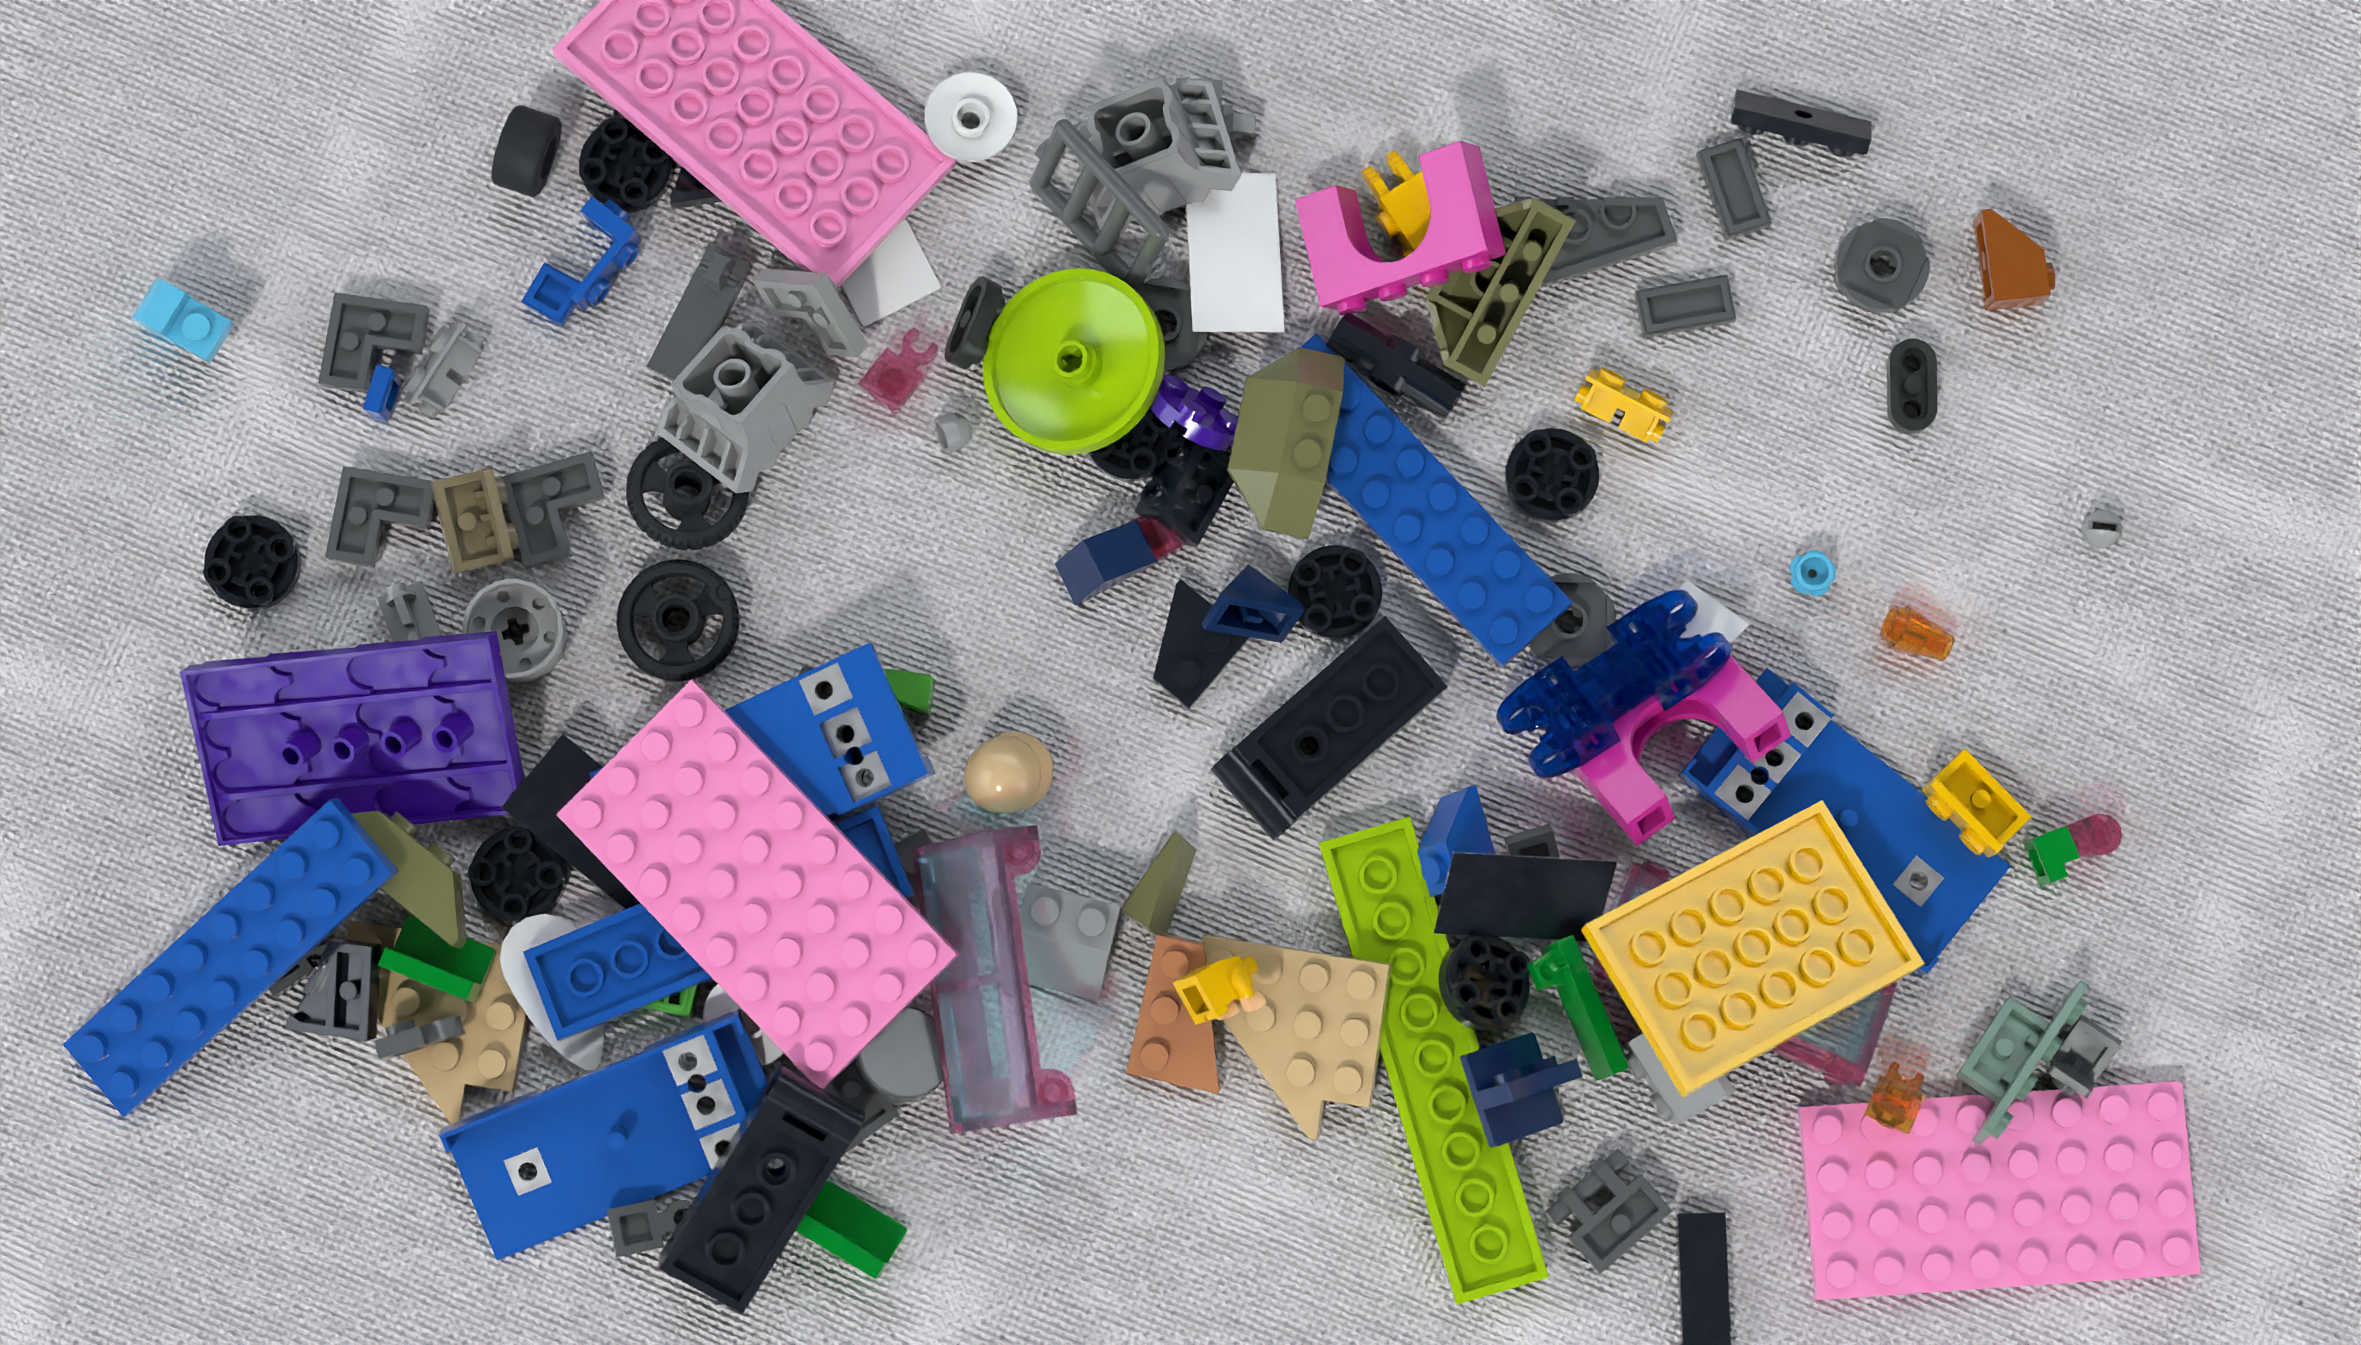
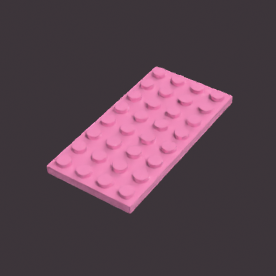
(761, 121)
(757, 884)
(2054, 1200)

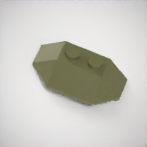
(1482, 309)
(1287, 438)
(425, 875)

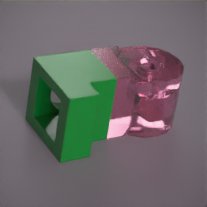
(2084, 838)

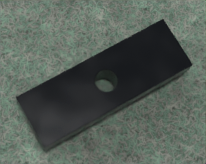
(1801, 123)

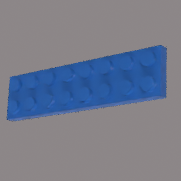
(1436, 525)
(230, 957)
(637, 962)

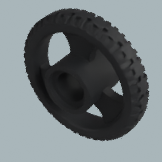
(694, 530)
(641, 599)

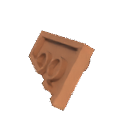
(1166, 1038)

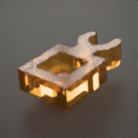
(1896, 1100)

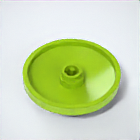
(1073, 361)

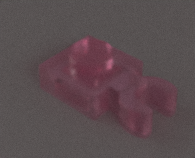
(895, 376)

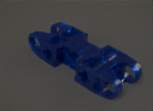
(1613, 683)

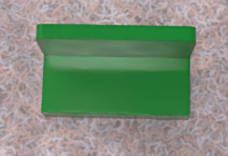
(433, 961)
(852, 1230)

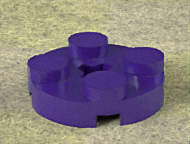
(1199, 411)

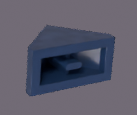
(1105, 561)
(1254, 608)

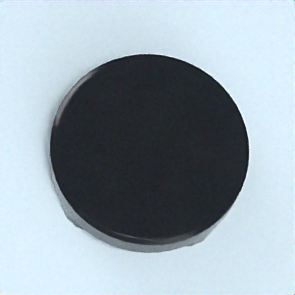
(624, 166)
(1138, 452)
(1551, 475)
(252, 562)
(1337, 592)
(517, 875)
(1484, 982)

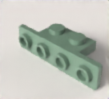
(2009, 1052)

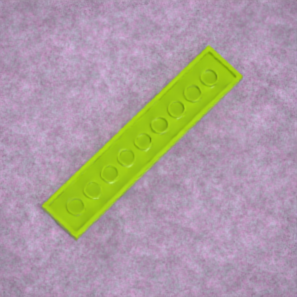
(1465, 1183)

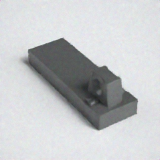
(700, 310)

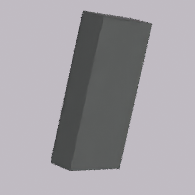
(1733, 189)
(1685, 306)

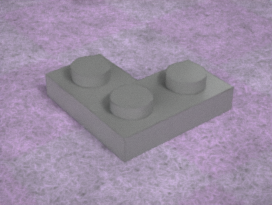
(816, 300)

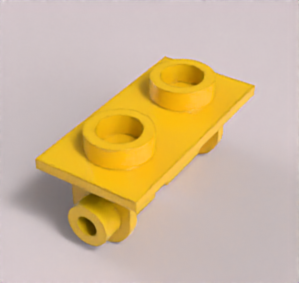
(1641, 409)

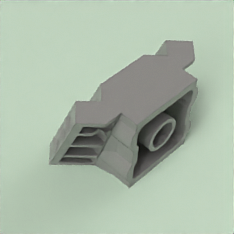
(1163, 144)
(742, 403)

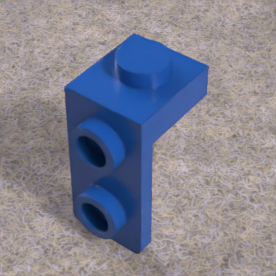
(612, 222)

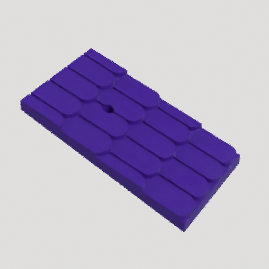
(368, 724)

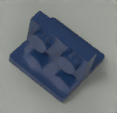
(1515, 1088)

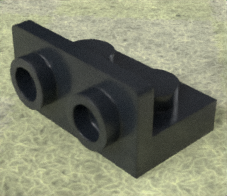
(1187, 489)

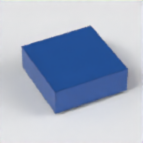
(552, 294)
(382, 393)

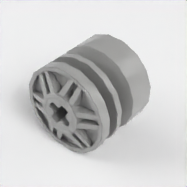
(533, 608)

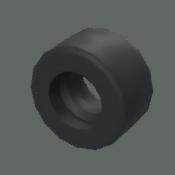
(526, 151)

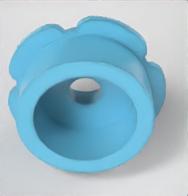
(1816, 561)

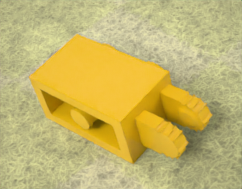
(1403, 209)

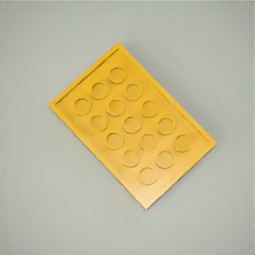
(1752, 948)

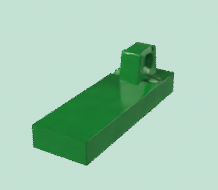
(1565, 969)

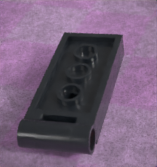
(1344, 709)
(750, 1208)

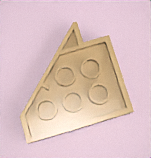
(493, 1027)
(1317, 1027)

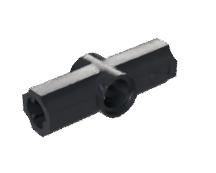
(1396, 366)

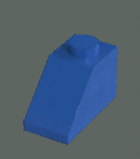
(1454, 827)

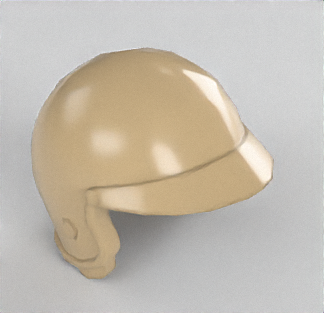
(1008, 772)

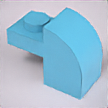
(182, 320)

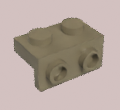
(474, 520)

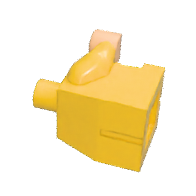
(1211, 989)

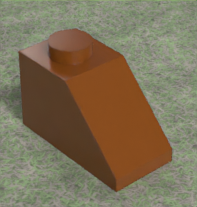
(2010, 264)

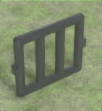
(1126, 203)

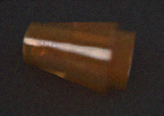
(1913, 633)

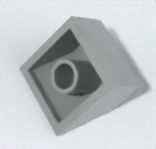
(1067, 940)
(1667, 1099)

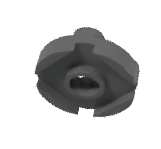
(1907, 257)
(1174, 299)
(1587, 640)

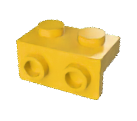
(1975, 804)

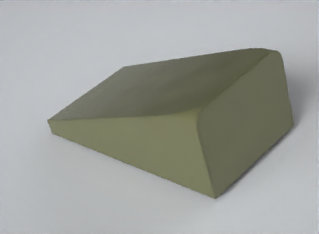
(1160, 888)

